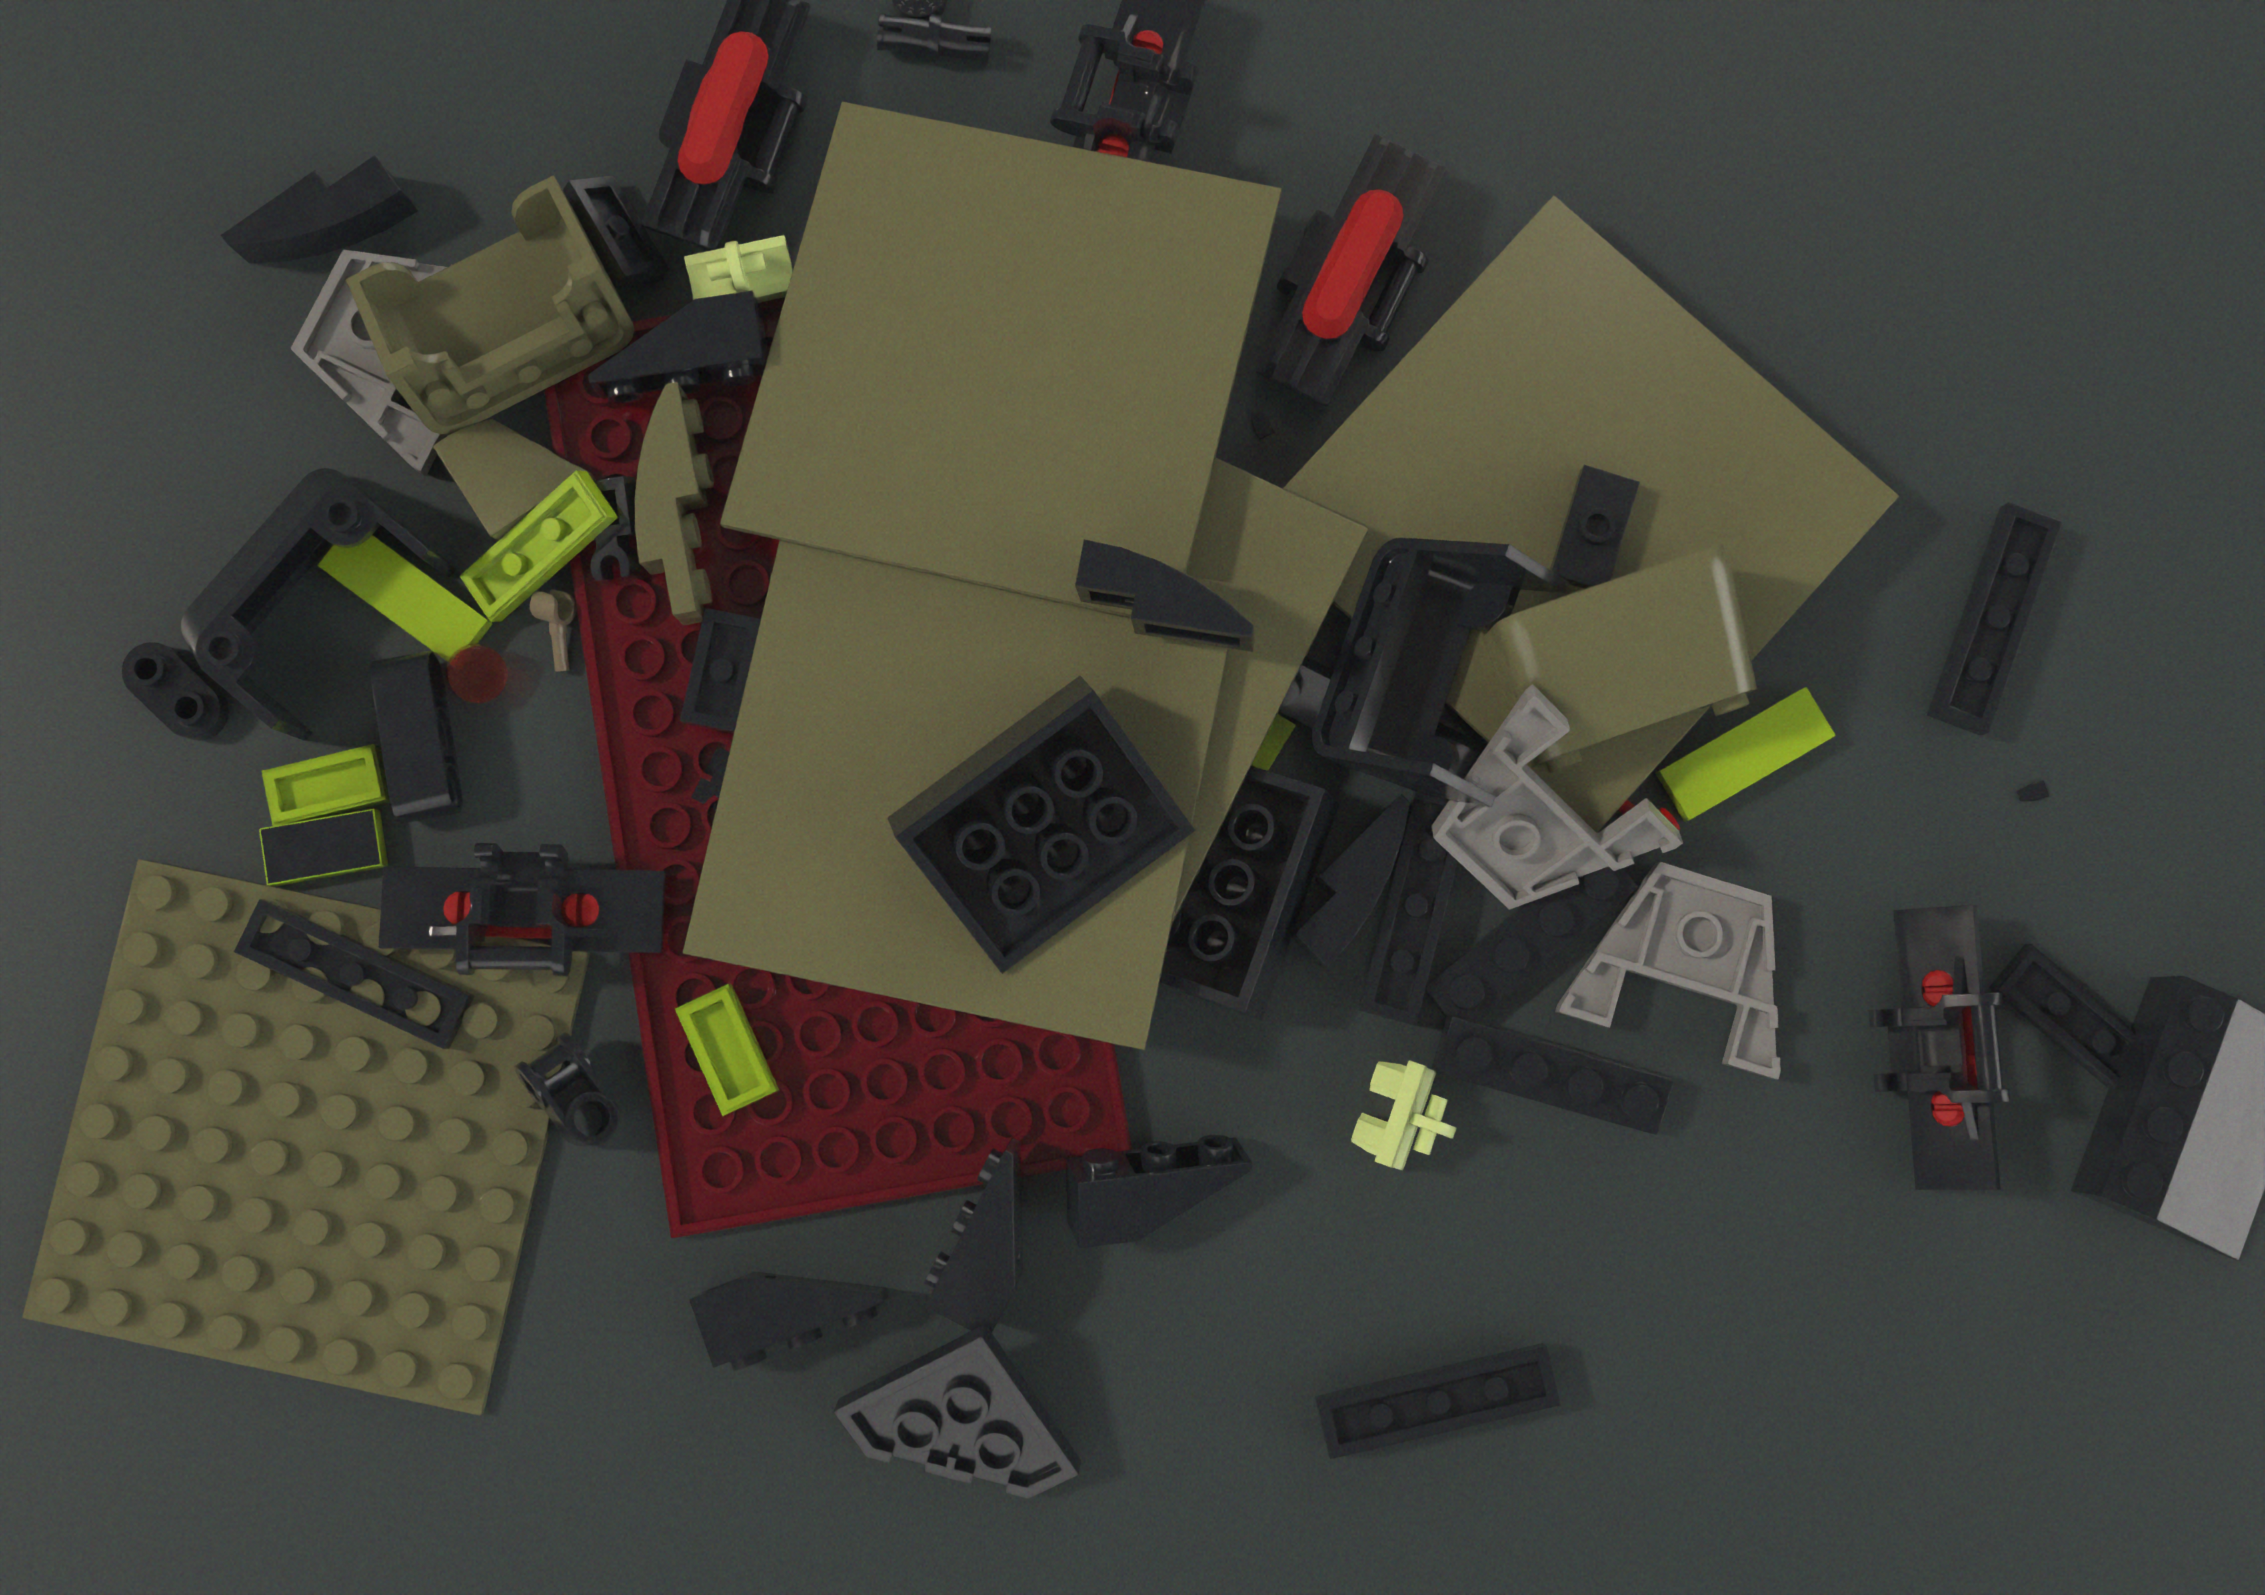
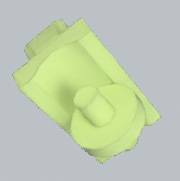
(742, 267)
(1410, 1090)

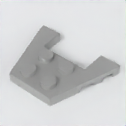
(343, 356)
(1530, 836)
(1698, 939)

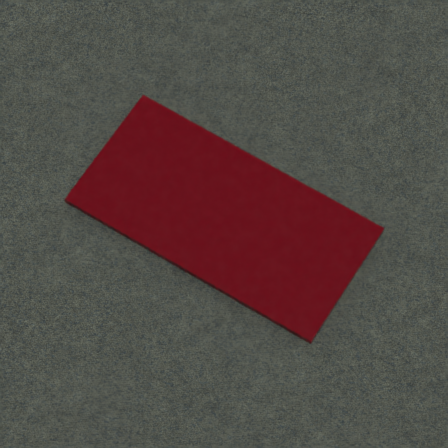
(871, 1086)

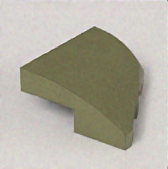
(501, 472)

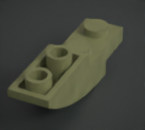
(667, 485)

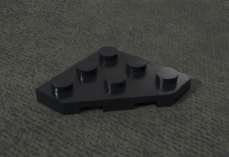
(963, 1418)

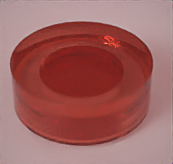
(476, 673)

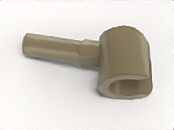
(558, 610)

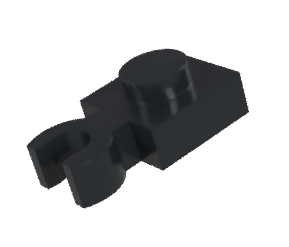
(615, 538)

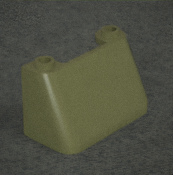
(496, 319)
(1629, 652)

